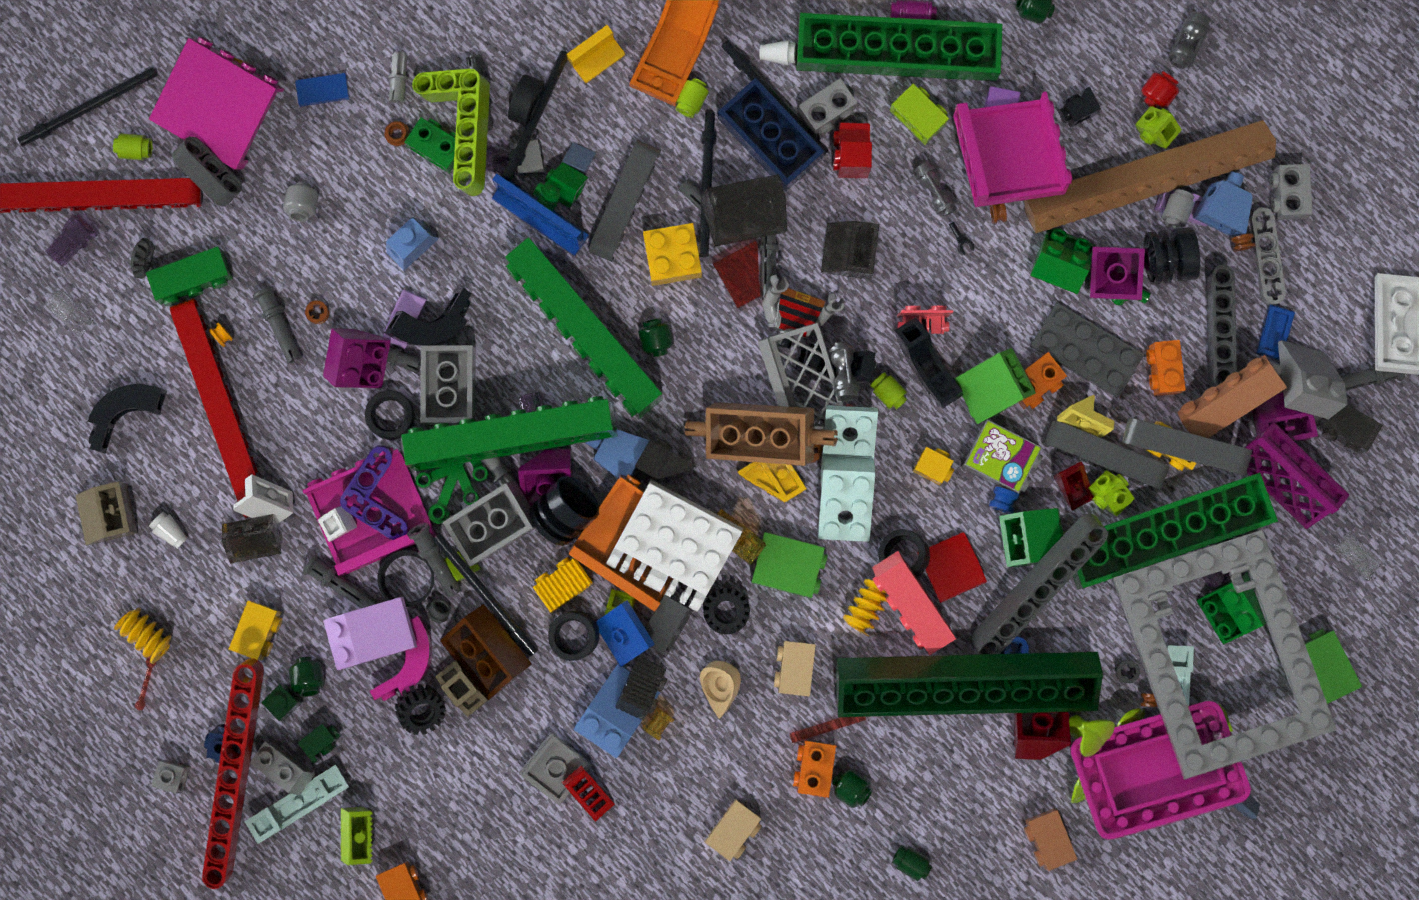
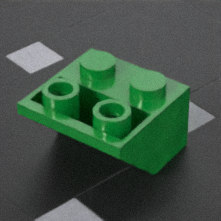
(1063, 260)
(1029, 535)
(1232, 612)

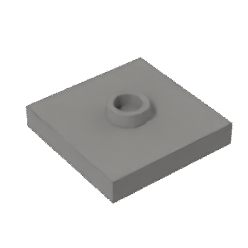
(551, 766)

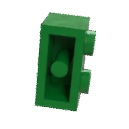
(432, 143)

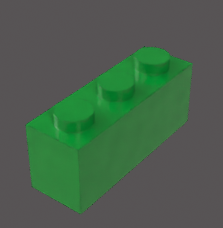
(189, 276)

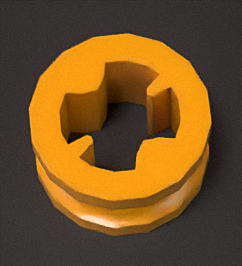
(220, 334)

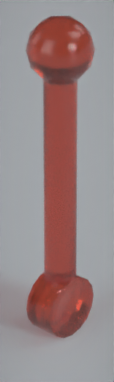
(140, 704)

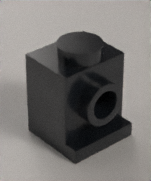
(1079, 108)

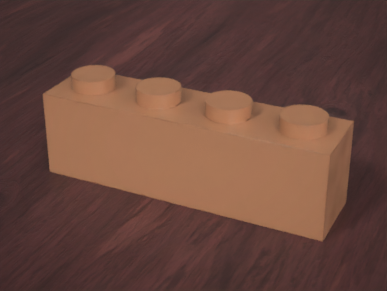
(1232, 398)

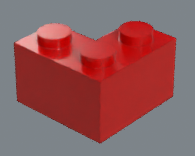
(854, 150)

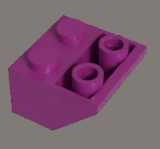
(356, 359)
(1295, 424)

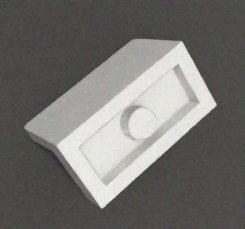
(265, 499)

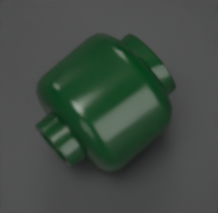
(1035, 10)
(656, 337)
(306, 677)
(852, 788)

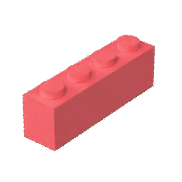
(913, 603)

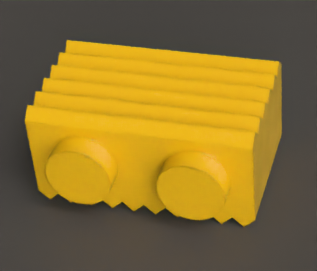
(562, 584)

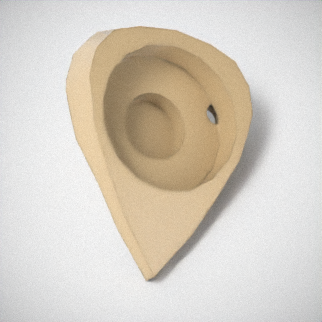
(720, 685)

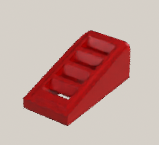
(577, 776)

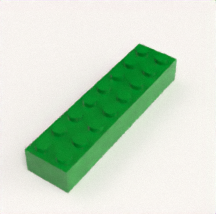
(899, 47)
(580, 324)
(509, 434)
(1179, 529)

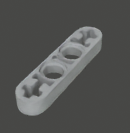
(1271, 256)

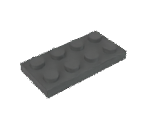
(1087, 350)

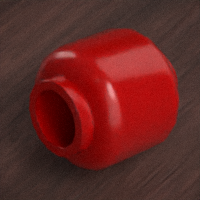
(1160, 90)

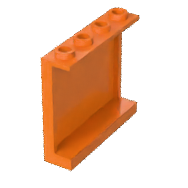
(601, 536)

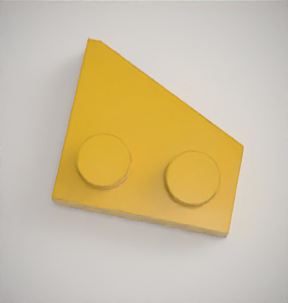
(776, 479)

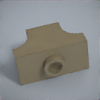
(461, 688)

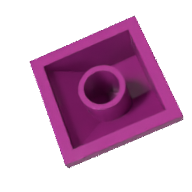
(1117, 273)
(543, 471)

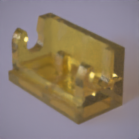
(748, 544)

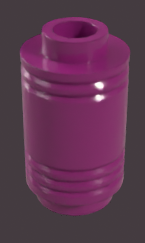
(913, 9)

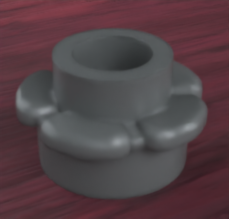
(438, 610)

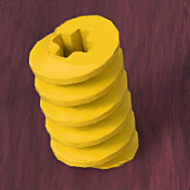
(866, 607)
(144, 635)

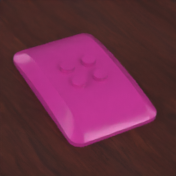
(1138, 781)

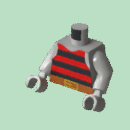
(791, 309)

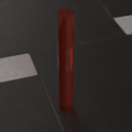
(824, 728)

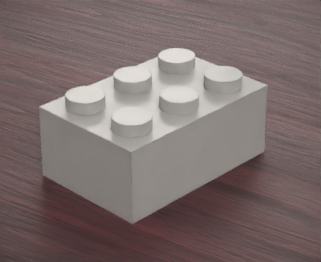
(447, 384)
(490, 523)

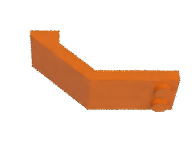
(674, 48)

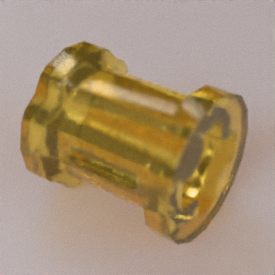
(657, 723)

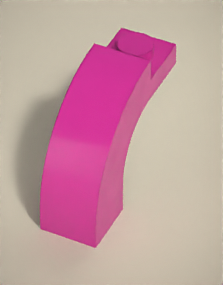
(415, 665)

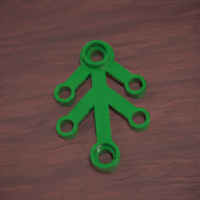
(453, 473)

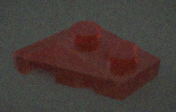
(741, 274)

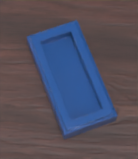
(322, 89)
(1275, 328)

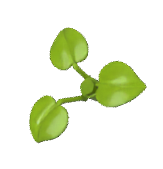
(1093, 737)

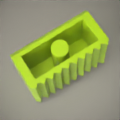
(356, 835)

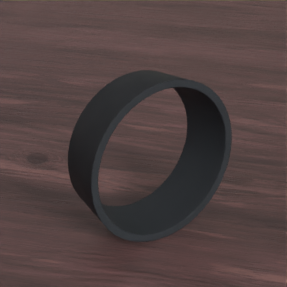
(383, 568)

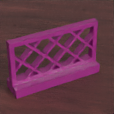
(1298, 468)

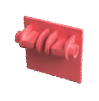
(936, 314)

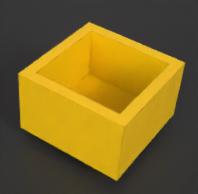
(672, 254)

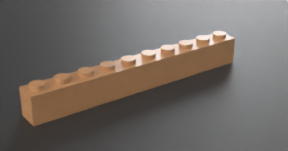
(1153, 175)

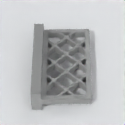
(777, 369)

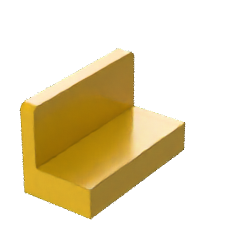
(595, 54)

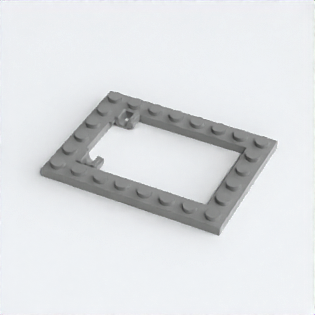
(1234, 557)

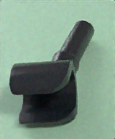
(960, 239)

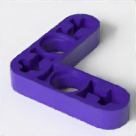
(364, 492)

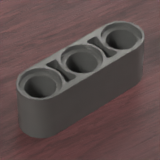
(207, 171)

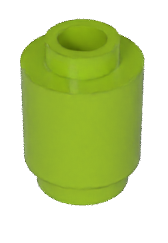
(691, 98)
(132, 146)
(889, 391)

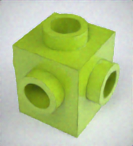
(1158, 127)
(1111, 493)

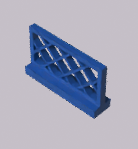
(538, 216)

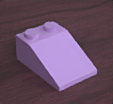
(370, 633)

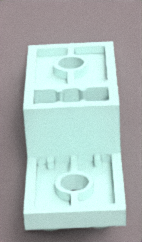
(848, 474)

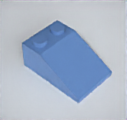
(603, 722)

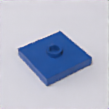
(624, 633)

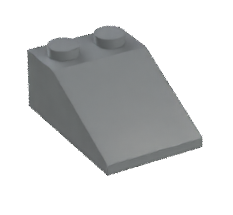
(1310, 381)

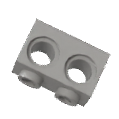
(823, 103)
(1298, 193)
(282, 768)

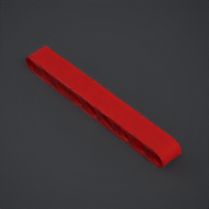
(99, 195)
(214, 394)
(240, 764)

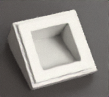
(337, 523)

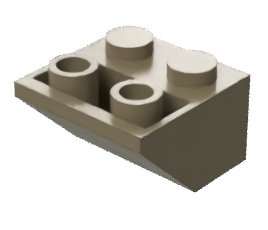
(106, 513)

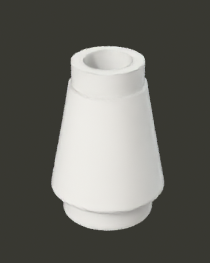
(779, 52)
(168, 530)

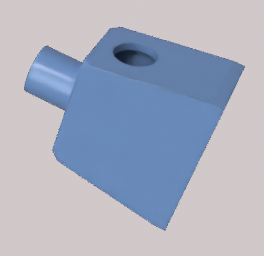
(1226, 206)
(410, 242)
(619, 453)

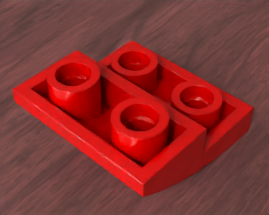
(953, 568)

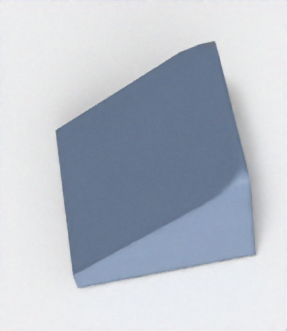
(579, 158)
(1248, 808)

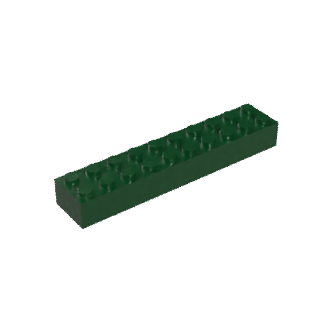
(968, 684)

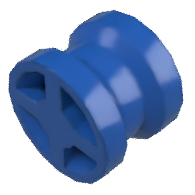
(1004, 500)
(1013, 649)

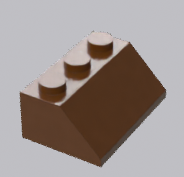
(485, 651)

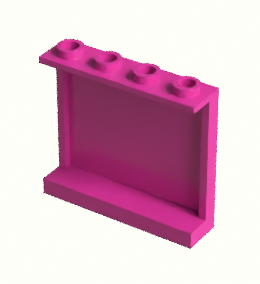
(215, 101)
(1012, 151)
(394, 490)

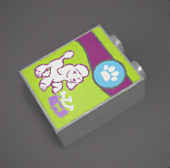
(1002, 457)

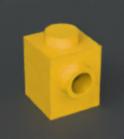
(934, 465)

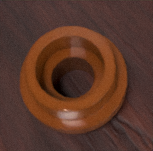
(393, 126)

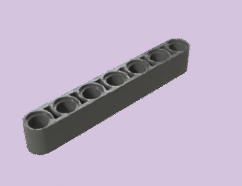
(1040, 585)

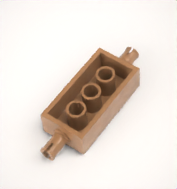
(760, 433)

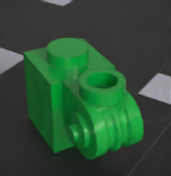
(561, 185)

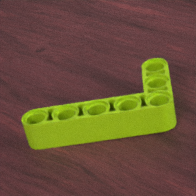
(466, 121)

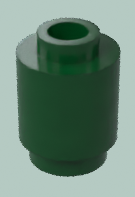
(912, 863)

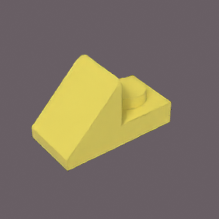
(1083, 417)

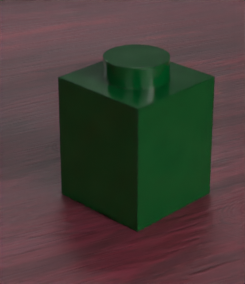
(282, 702)

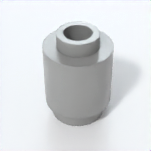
(1178, 209)

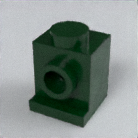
(320, 741)

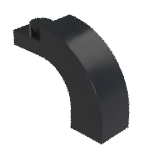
(415, 332)
(925, 363)
(861, 367)
(118, 403)

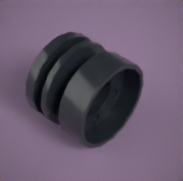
(1172, 254)
(564, 511)

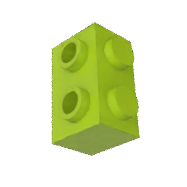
(919, 113)

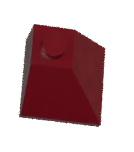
(1040, 734)

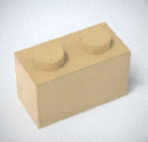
(796, 668)
(733, 830)

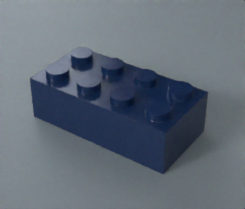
(770, 134)

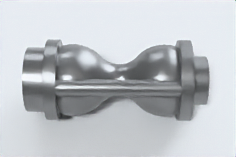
(1195, 29)
(930, 178)
(845, 383)

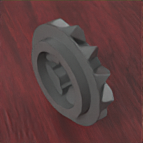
(142, 258)

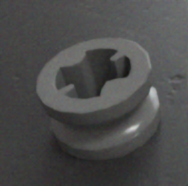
(1131, 664)

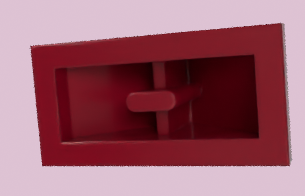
(1074, 485)

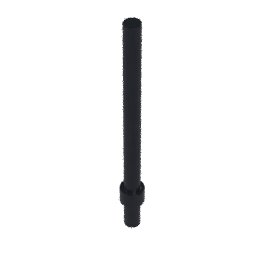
(742, 62)
(43, 129)
(709, 139)
(518, 155)
(516, 632)

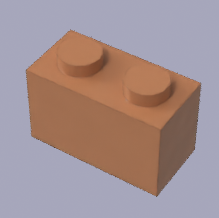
(1050, 840)

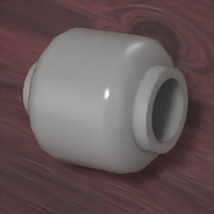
(300, 201)

